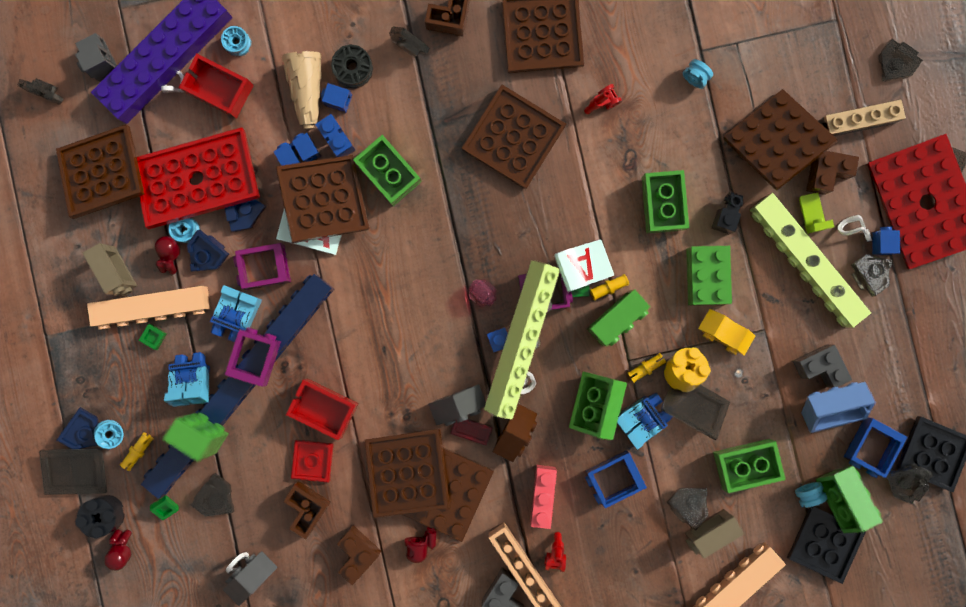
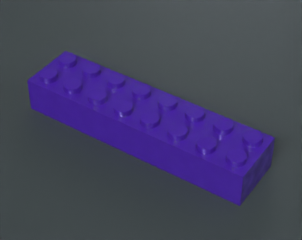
(160, 57)

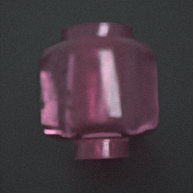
(482, 293)

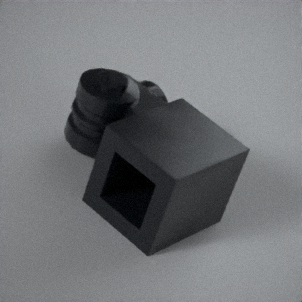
(728, 217)

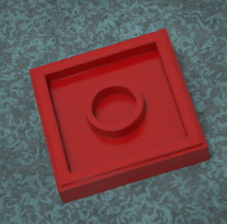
(312, 461)

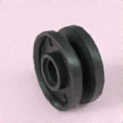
(343, 58)

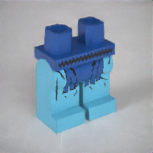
(234, 311)
(188, 381)
(642, 420)

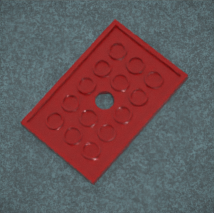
(226, 178)
(903, 181)

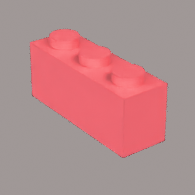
(543, 496)

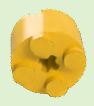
(686, 369)

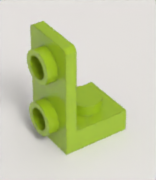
(813, 213)

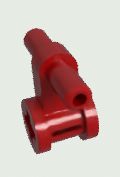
(605, 97)
(556, 558)

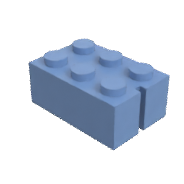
(837, 406)

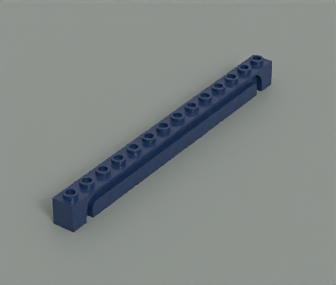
(234, 391)

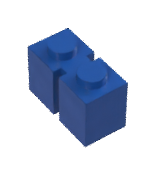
(335, 136)
(305, 147)

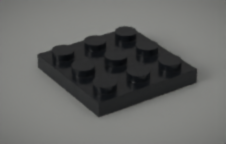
(935, 450)
(824, 546)

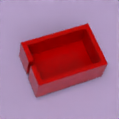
(216, 86)
(322, 409)

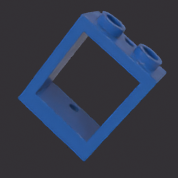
(890, 454)
(638, 485)

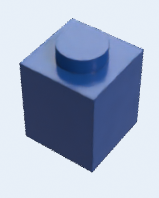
(336, 97)
(886, 241)
(497, 339)

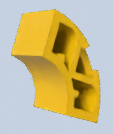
(727, 332)

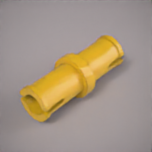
(609, 287)
(646, 367)
(136, 451)

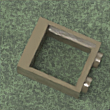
(110, 269)
(714, 534)

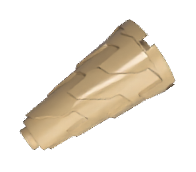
(304, 77)

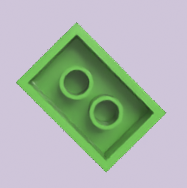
(387, 170)
(665, 201)
(709, 275)
(619, 318)
(597, 405)
(196, 436)
(749, 465)
(849, 500)

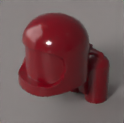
(167, 251)
(418, 546)
(119, 553)

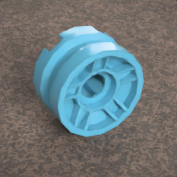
(228, 37)
(697, 73)
(184, 237)
(115, 438)
(811, 494)

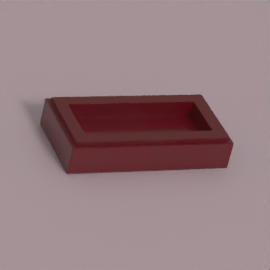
(472, 431)

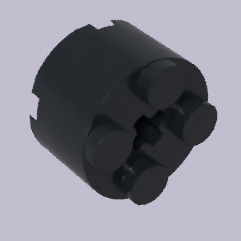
(100, 516)

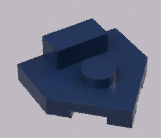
(244, 215)
(205, 252)
(79, 430)

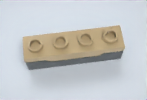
(864, 118)

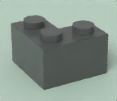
(95, 57)
(825, 362)
(458, 406)
(247, 580)
(501, 591)

